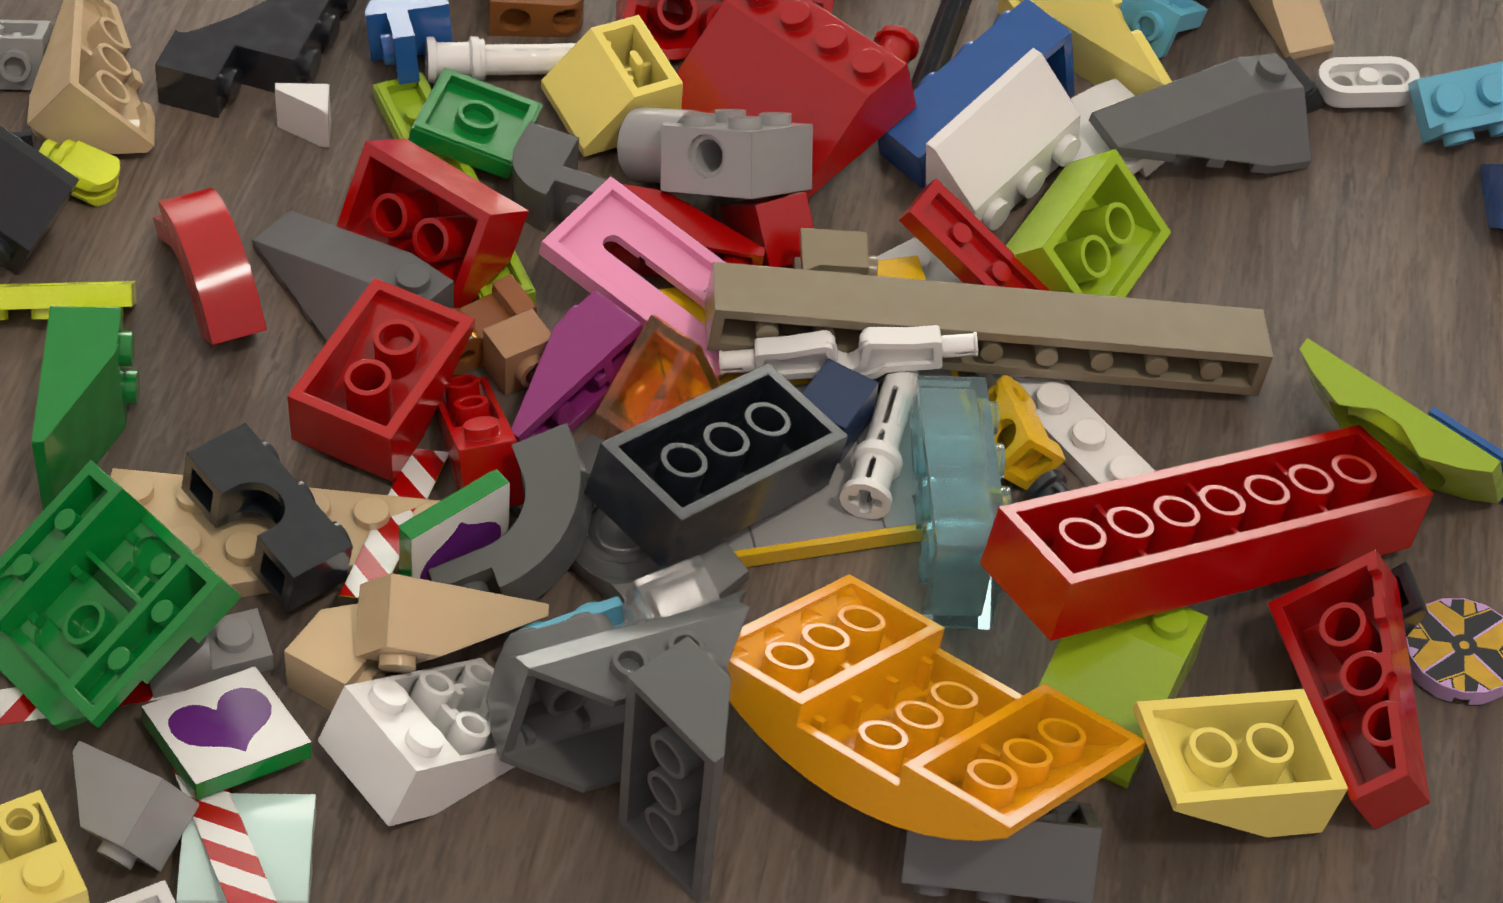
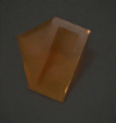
(656, 376)

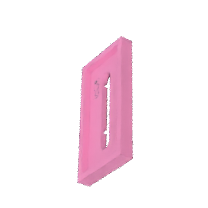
(624, 218)

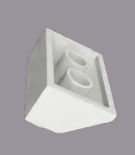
(1006, 141)

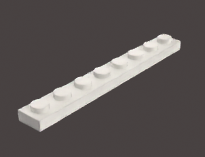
(1087, 441)

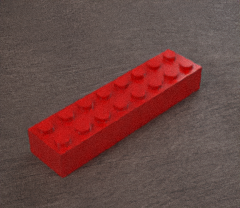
(1202, 530)

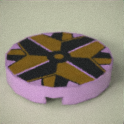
(1458, 651)

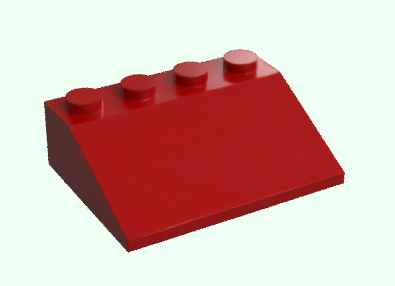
(803, 64)

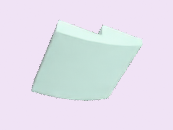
(282, 837)

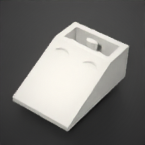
(416, 739)

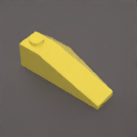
(1104, 43)

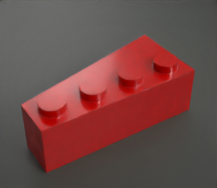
(1357, 674)

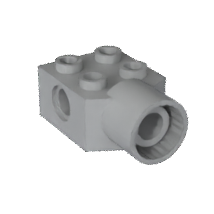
(716, 151)

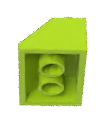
(1091, 229)

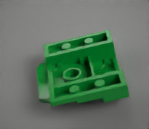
(99, 601)

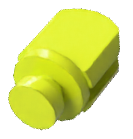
(94, 168)

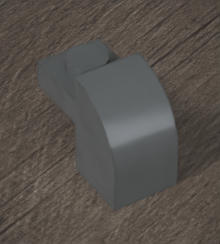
(548, 175)

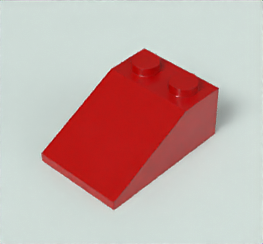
(379, 379)

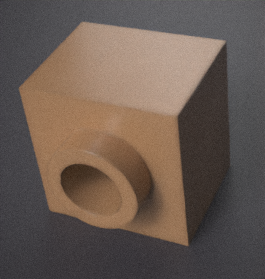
(514, 350)

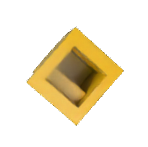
(1025, 441)

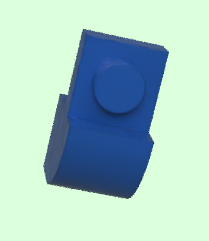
(399, 32)

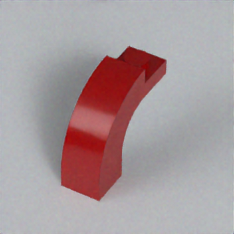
(212, 264)

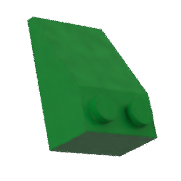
(81, 392)

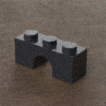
(244, 479)

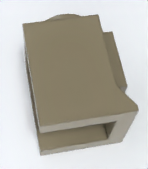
(835, 252)

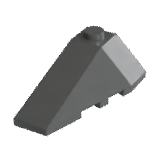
(1230, 112)
(333, 267)

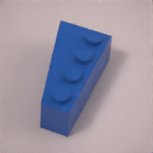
(972, 71)

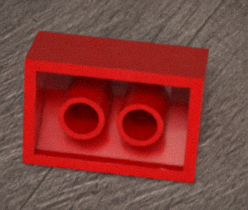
(434, 213)

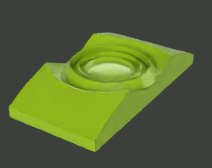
(1414, 438)

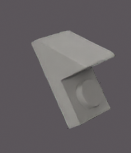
(228, 648)

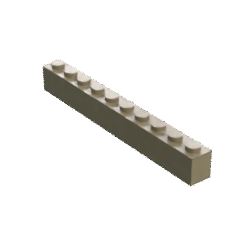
(1015, 327)

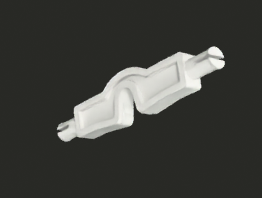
(879, 352)

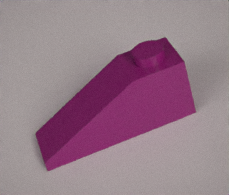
(577, 366)

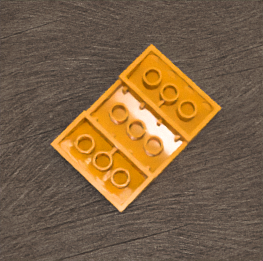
(903, 729)

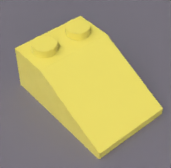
(1245, 760)

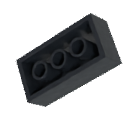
(714, 465)

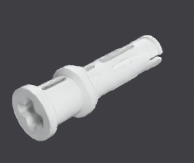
(482, 59)
(877, 458)

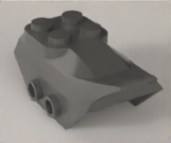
(564, 687)

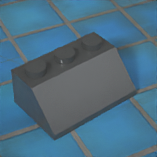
(1044, 860)

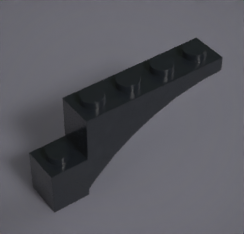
(254, 48)

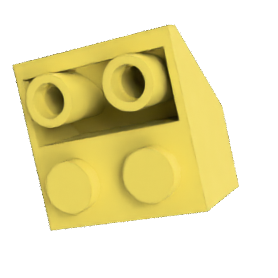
(608, 77)
(35, 856)

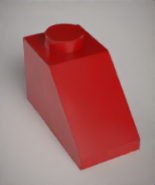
(772, 223)

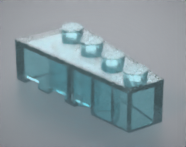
(956, 496)

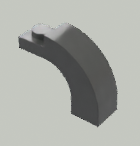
(547, 531)

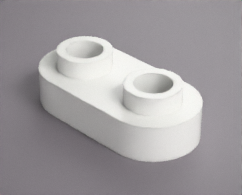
(1366, 81)

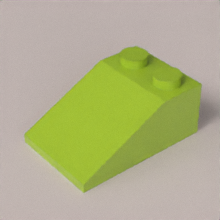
(1125, 665)

